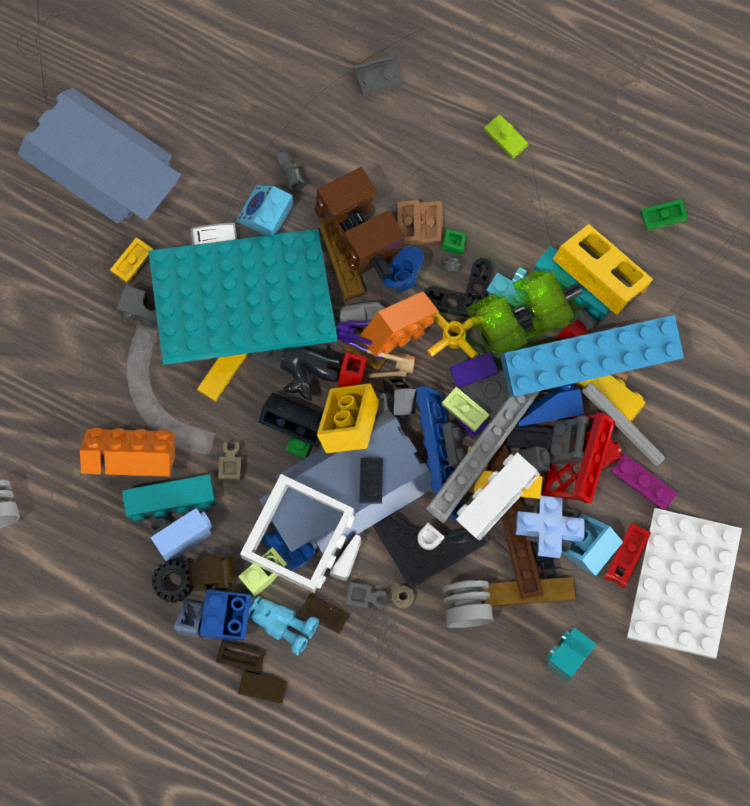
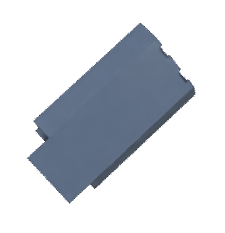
(99, 158)
(338, 476)

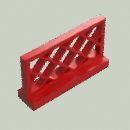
(591, 464)

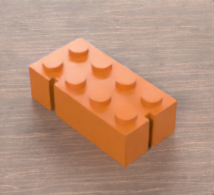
(128, 452)

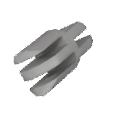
(360, 311)

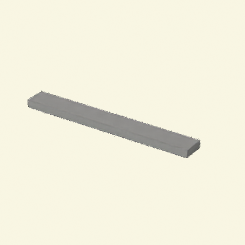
(479, 455)

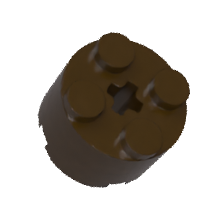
(210, 572)

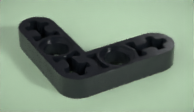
(463, 300)

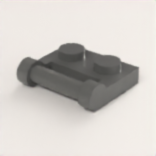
(563, 440)

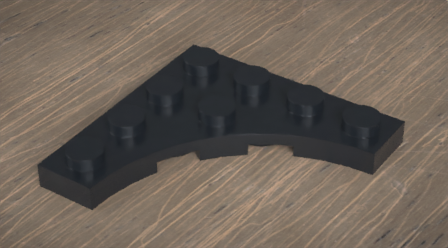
(414, 561)

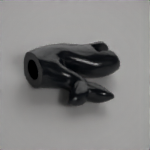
(315, 361)

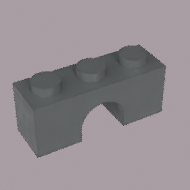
(132, 307)

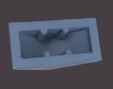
(190, 619)

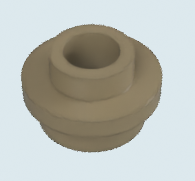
(403, 603)

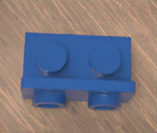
(293, 559)

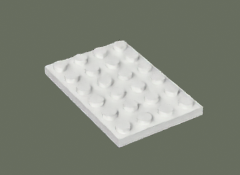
(684, 583)

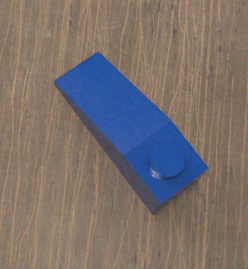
(557, 404)

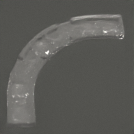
(146, 402)

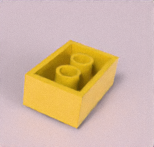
(348, 418)

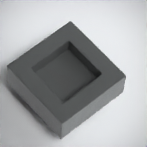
(585, 319)

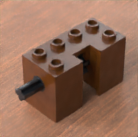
(363, 241)

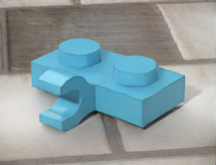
(503, 287)

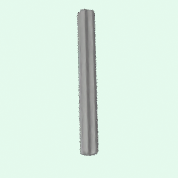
(623, 424)

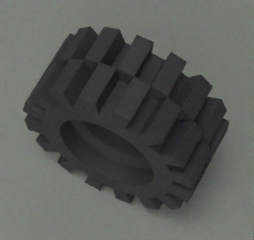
(160, 575)

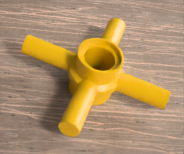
(453, 341)

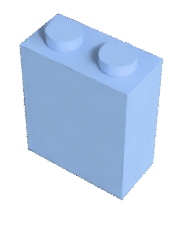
(183, 535)

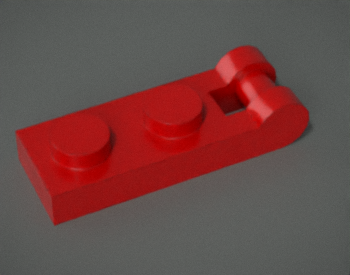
(628, 554)

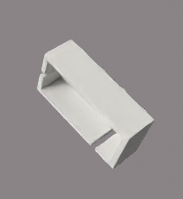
(497, 496)

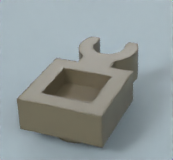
(230, 465)

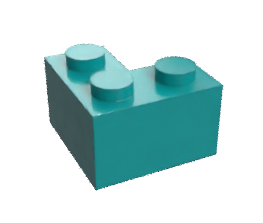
(570, 654)

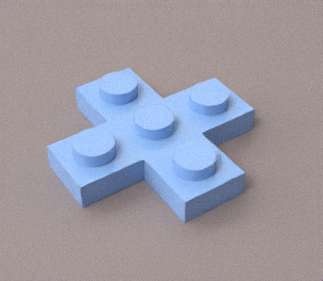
(550, 526)

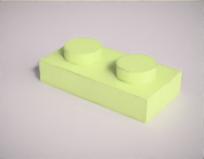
(465, 409)

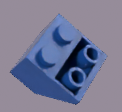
(225, 615)

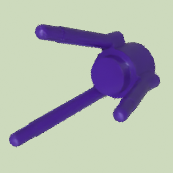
(347, 333)

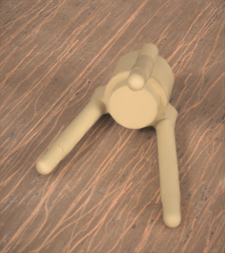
(404, 363)

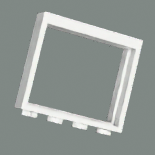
(265, 518)

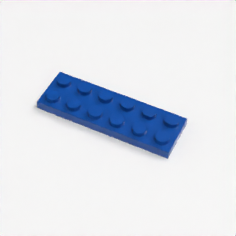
(431, 420)

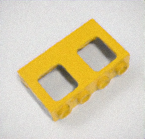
(596, 273)

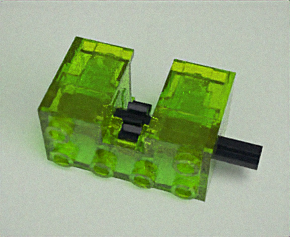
(542, 310)

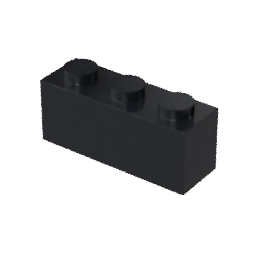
(291, 419)

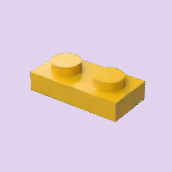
(131, 260)

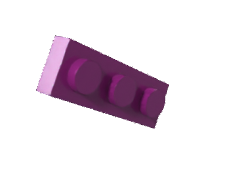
(643, 482)

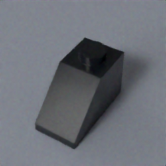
(400, 396)

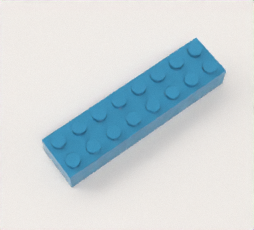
(591, 356)

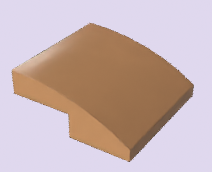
(421, 221)

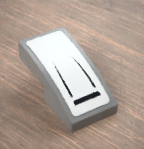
(213, 233)

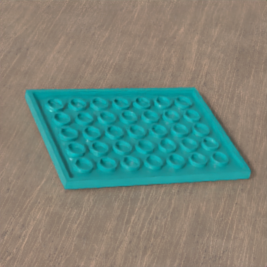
(241, 296)

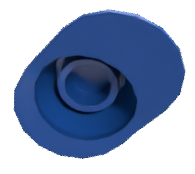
(404, 269)

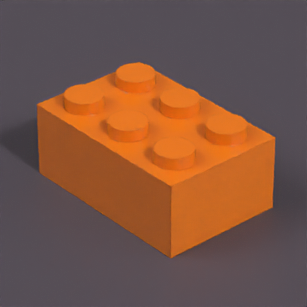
(399, 323)

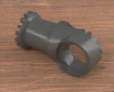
(291, 170)

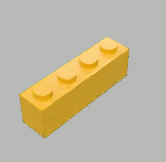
(626, 401)

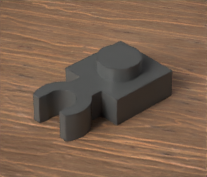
(360, 596)

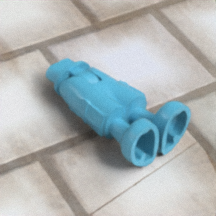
(277, 618)

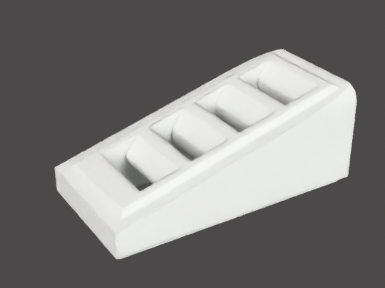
(343, 566)

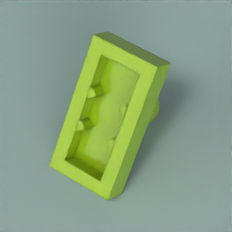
(506, 136)

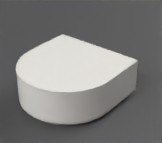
(429, 537)

